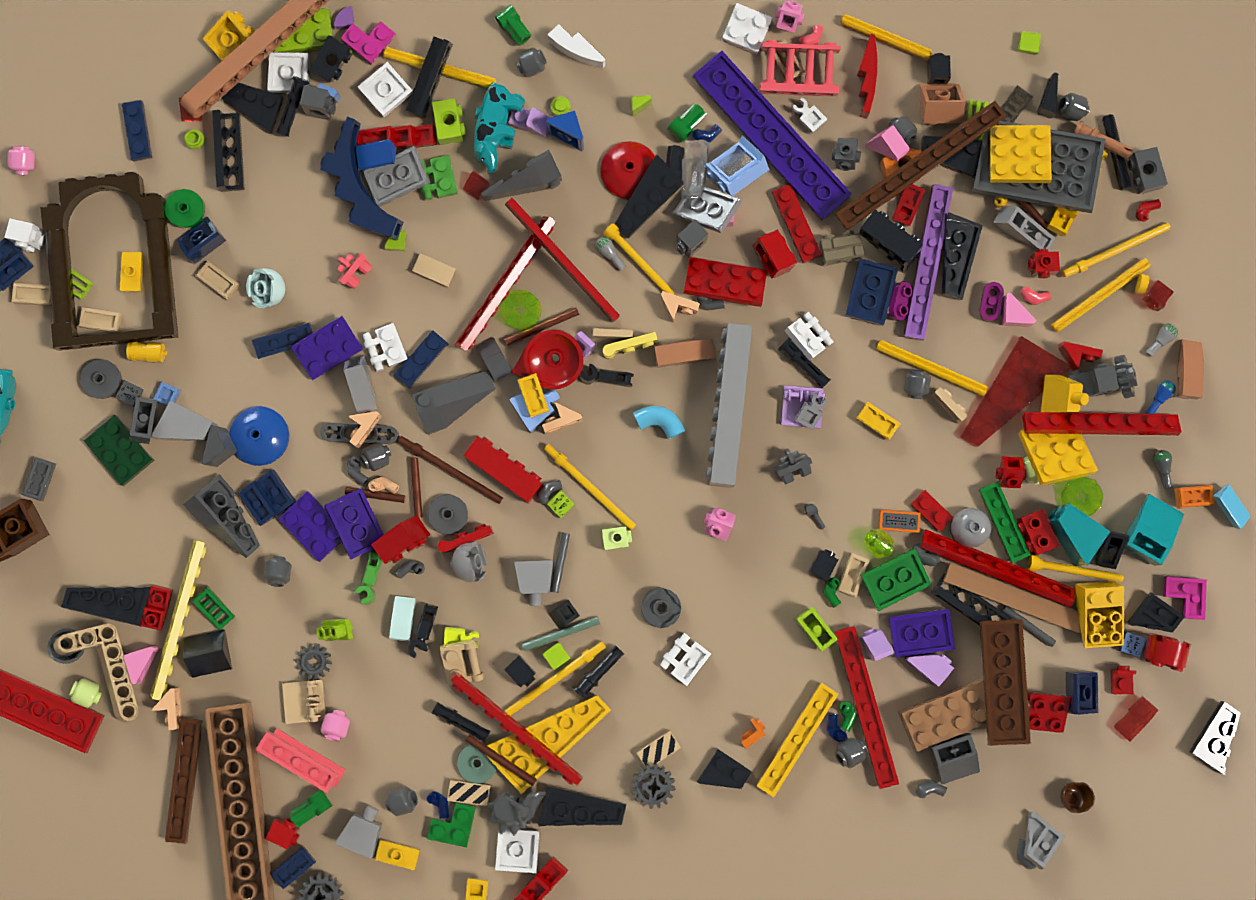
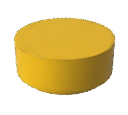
(1141, 284)

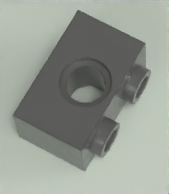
(317, 103)
(1151, 160)
(691, 239)
(142, 420)

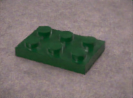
(116, 452)

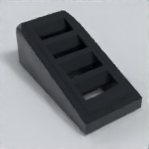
(1048, 103)

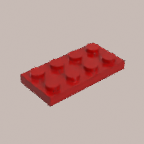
(725, 281)

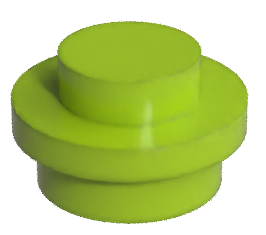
(560, 106)
(194, 139)

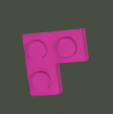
(369, 45)
(1193, 594)

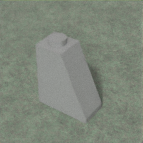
(360, 384)
(182, 425)

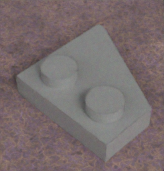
(1040, 840)

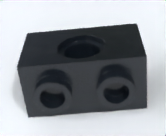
(321, 65)

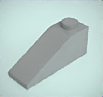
(1023, 228)

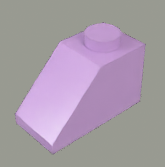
(876, 644)
(932, 667)

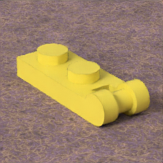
(628, 346)

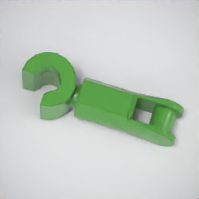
(369, 578)

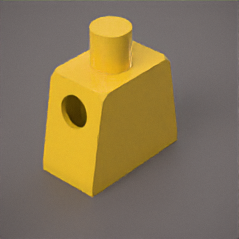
(1062, 395)

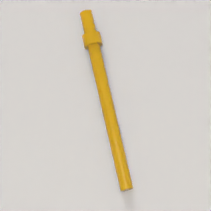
(1083, 265)
(561, 460)
(587, 656)

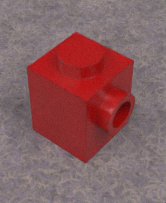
(283, 833)

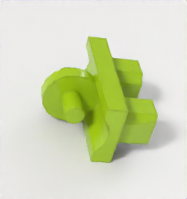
(335, 630)

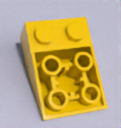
(1101, 613)

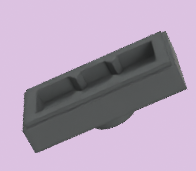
(39, 479)

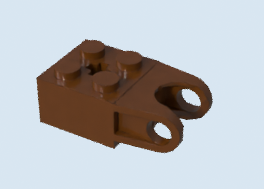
(20, 528)

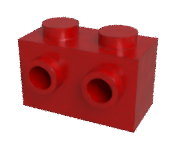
(774, 254)
(1037, 532)

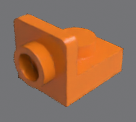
(750, 736)

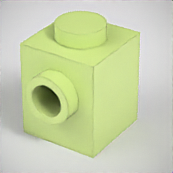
(616, 538)

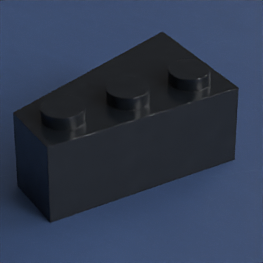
(891, 239)

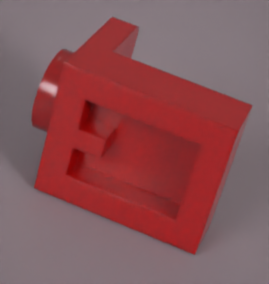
(1122, 680)

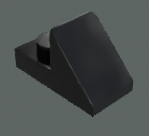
(1111, 550)

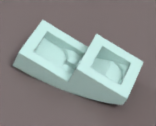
(402, 618)

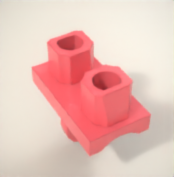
(348, 277)

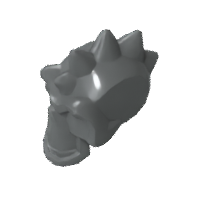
(514, 812)

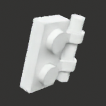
(804, 337)
(391, 345)
(691, 661)

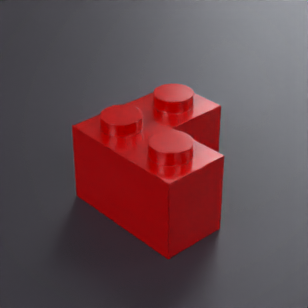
(401, 538)

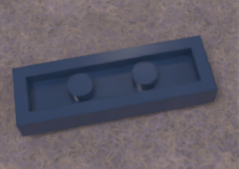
(137, 130)
(280, 340)
(421, 359)

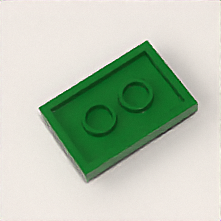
(896, 579)

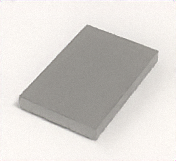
(397, 179)
(710, 211)

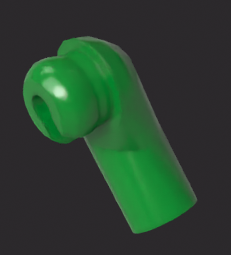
(830, 591)

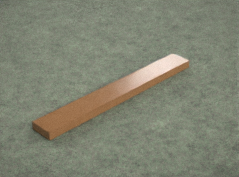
(1012, 597)

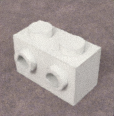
(25, 235)

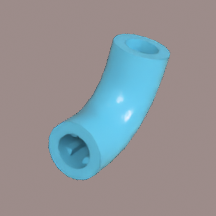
(661, 417)

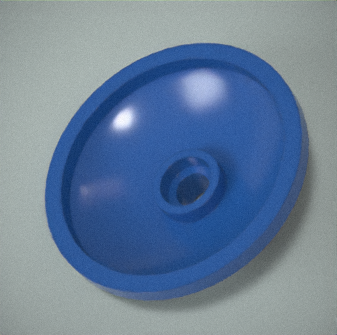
(272, 436)

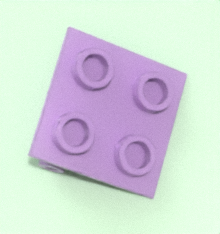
(793, 401)

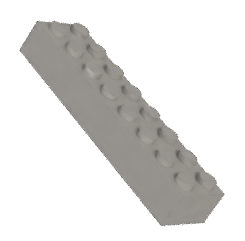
(730, 405)

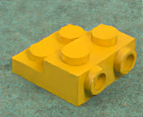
(228, 34)

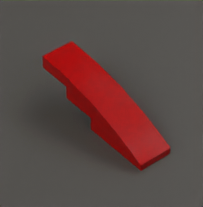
(868, 71)
(402, 137)
(543, 881)

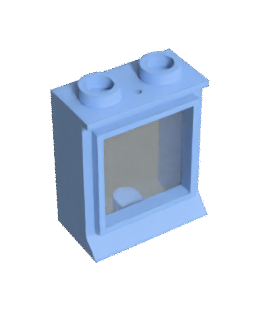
(737, 167)

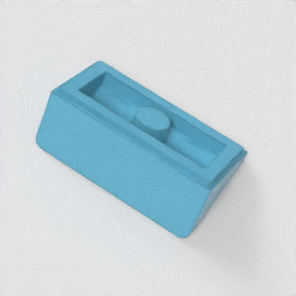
(1232, 507)

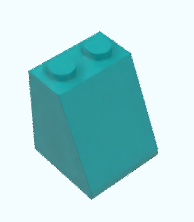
(1077, 533)

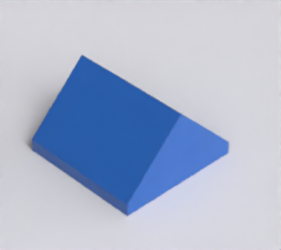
(566, 129)

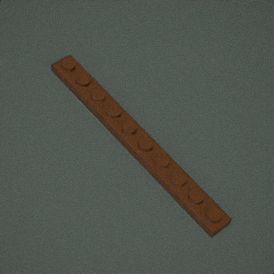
(920, 165)

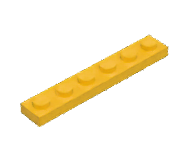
(797, 739)

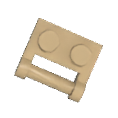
(454, 661)

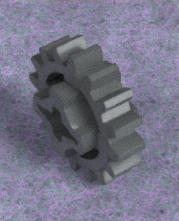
(1125, 375)
(661, 786)
(321, 887)

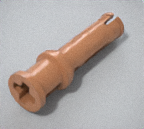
(1110, 144)

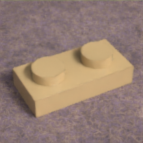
(955, 410)

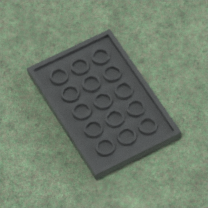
(1074, 173)

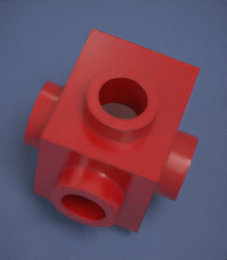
(1044, 263)
(1011, 472)

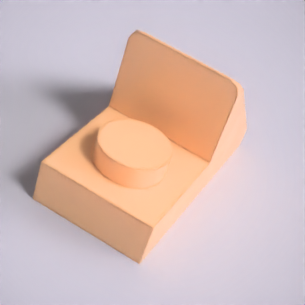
(674, 302)
(567, 418)
(367, 422)
(172, 703)

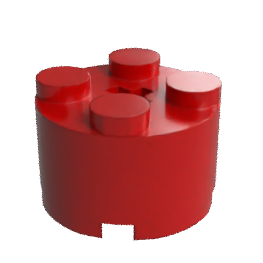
(1167, 651)

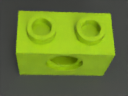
(442, 111)
(816, 629)

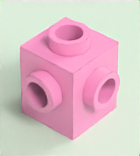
(789, 16)
(719, 523)

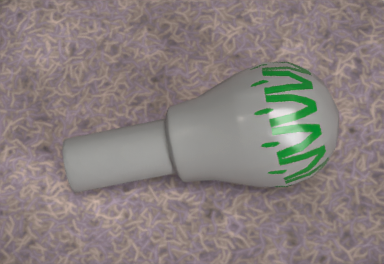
(606, 248)
(1166, 334)

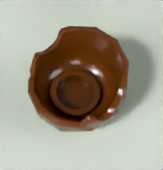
(1077, 797)

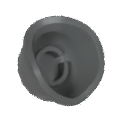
(64, 659)

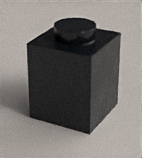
(938, 69)
(823, 564)
(521, 672)

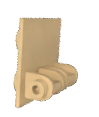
(304, 701)

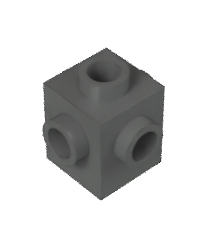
(846, 154)

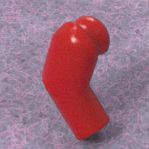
(1145, 208)

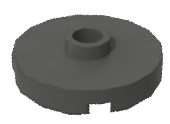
(109, 383)
(458, 517)
(669, 615)

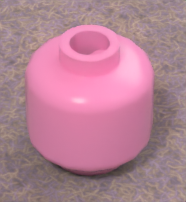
(21, 160)
(335, 726)

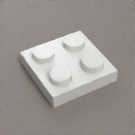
(747, 28)
(283, 67)
(385, 89)
(517, 852)

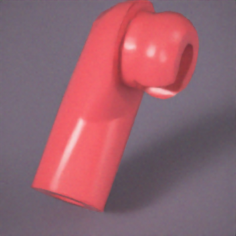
(812, 39)
(1033, 297)

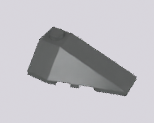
(537, 176)
(447, 402)
(218, 511)

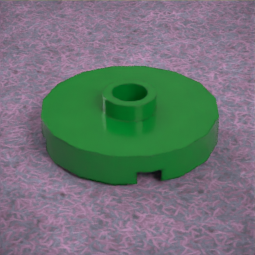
(188, 217)

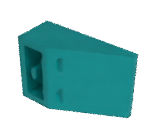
(1153, 530)

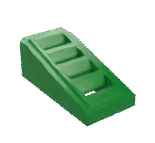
(197, 601)

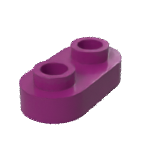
(900, 301)
(991, 302)

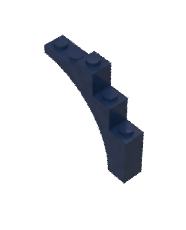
(350, 187)

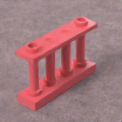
(808, 87)
(301, 760)

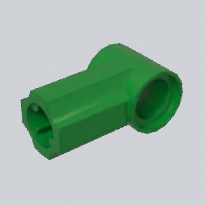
(510, 21)
(684, 125)
(313, 806)

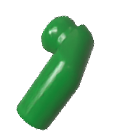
(849, 714)

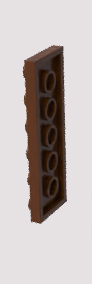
(1005, 682)

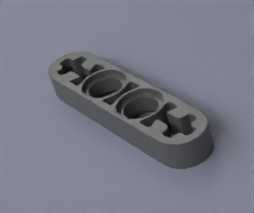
(335, 427)

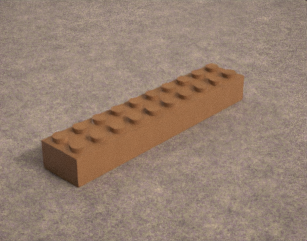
(239, 802)

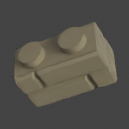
(841, 248)

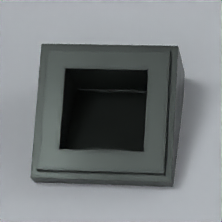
(564, 614)

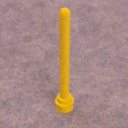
(613, 234)
(1036, 563)

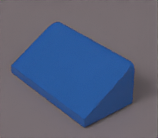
(375, 154)

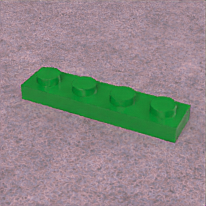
(1004, 522)

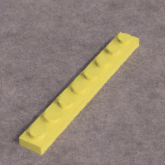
(176, 628)

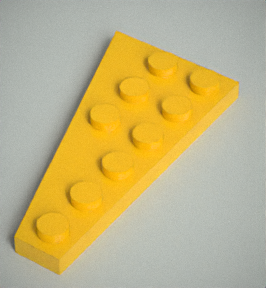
(556, 732)

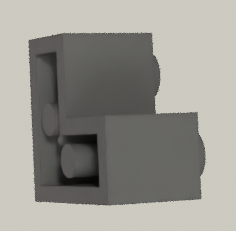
(1098, 381)

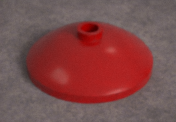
(614, 173)
(549, 372)

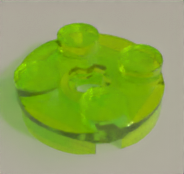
(513, 318)
(1087, 486)

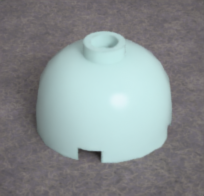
(265, 287)

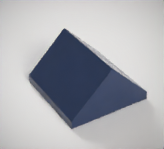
(200, 240)
(1083, 691)

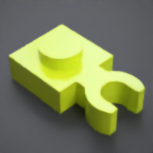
(455, 635)

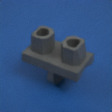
(793, 462)

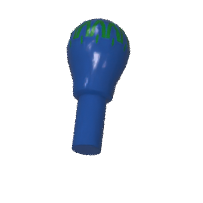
(1165, 390)

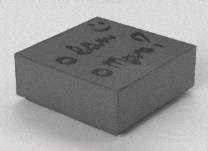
(129, 392)

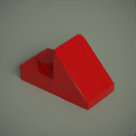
(1073, 353)

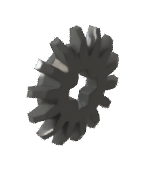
(308, 655)

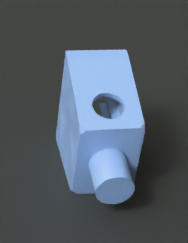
(533, 423)

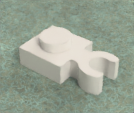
(811, 117)

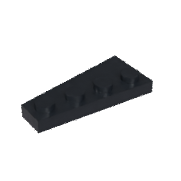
(651, 193)

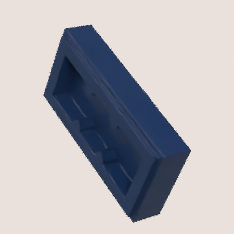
(293, 867)

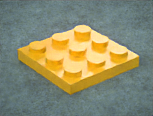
(1020, 154)
(1058, 456)

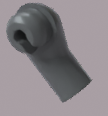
(710, 304)
(354, 470)
(546, 489)
(926, 558)
(410, 566)
(929, 787)
(1020, 855)

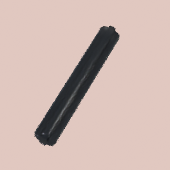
(1118, 161)

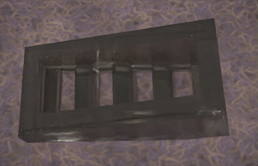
(1023, 94)

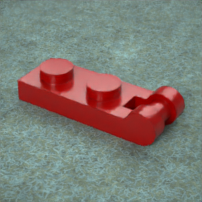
(480, 532)

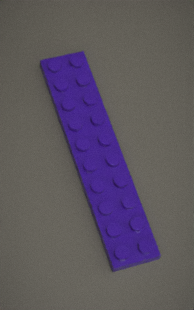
(772, 135)

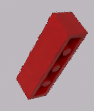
(503, 469)

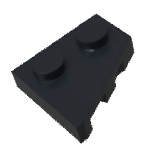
(724, 772)

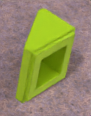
(640, 103)
(556, 656)

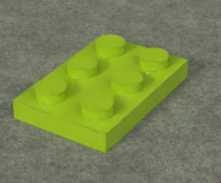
(309, 35)

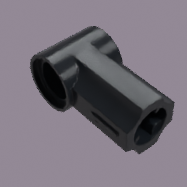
(674, 158)

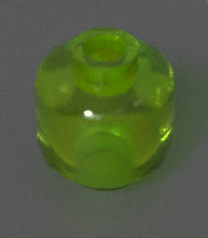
(878, 543)

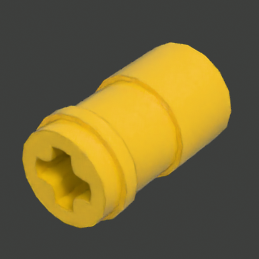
(146, 352)

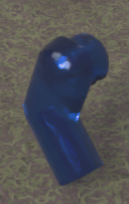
(705, 135)
(833, 729)
(439, 801)

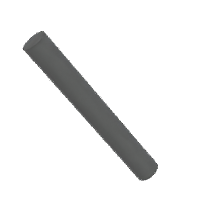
(560, 563)
(1029, 626)

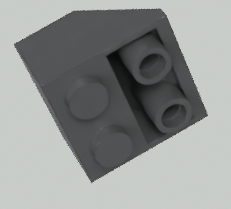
(955, 758)

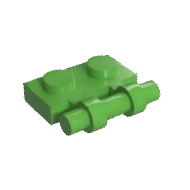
(443, 176)

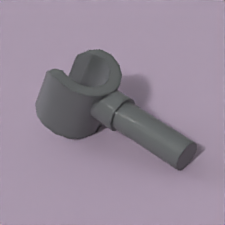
(812, 510)

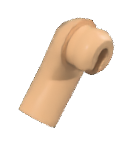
(383, 483)

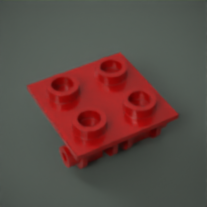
(1048, 712)

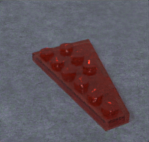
(1013, 389)

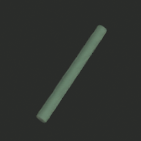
(560, 633)

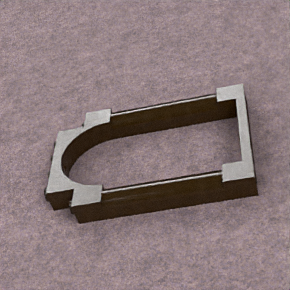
(55, 225)

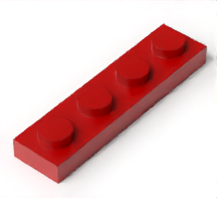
(796, 223)

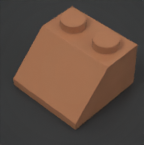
(941, 104)

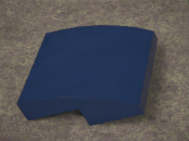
(12, 263)
(267, 497)

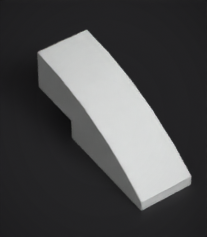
(576, 47)

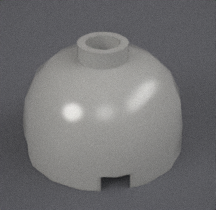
(970, 527)
(469, 562)

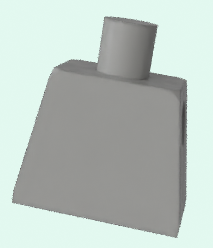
(534, 579)
(361, 833)

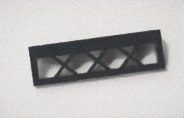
(429, 76)
(220, 151)
(964, 608)

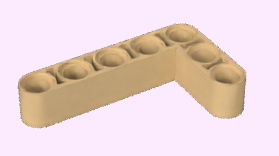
(108, 664)

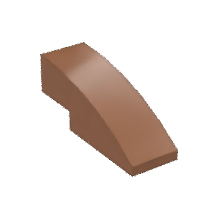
(684, 353)
(1190, 370)

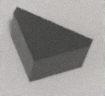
(494, 359)
(218, 447)

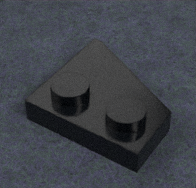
(1156, 614)

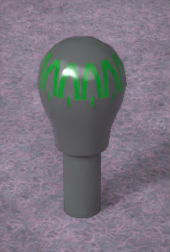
(1163, 461)

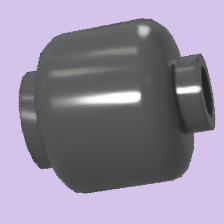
(531, 62)
(1073, 106)
(905, 128)
(917, 383)
(375, 456)
(277, 571)
(850, 753)
(401, 801)

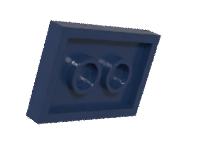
(871, 292)

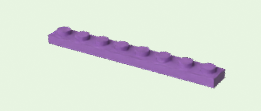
(928, 263)

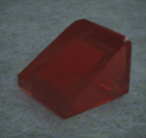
(476, 185)

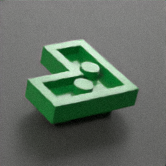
(454, 832)

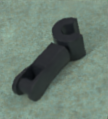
(606, 376)
(423, 630)

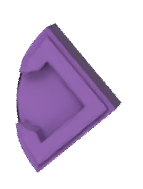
(344, 18)

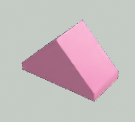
(889, 144)
(1014, 313)
(139, 663)

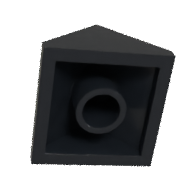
(207, 653)

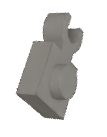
(810, 413)

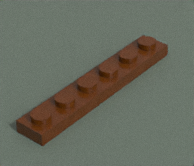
(183, 780)

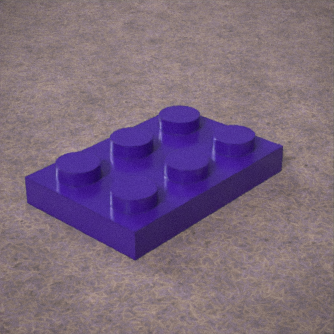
(327, 347)
(354, 523)
(311, 526)
(921, 633)

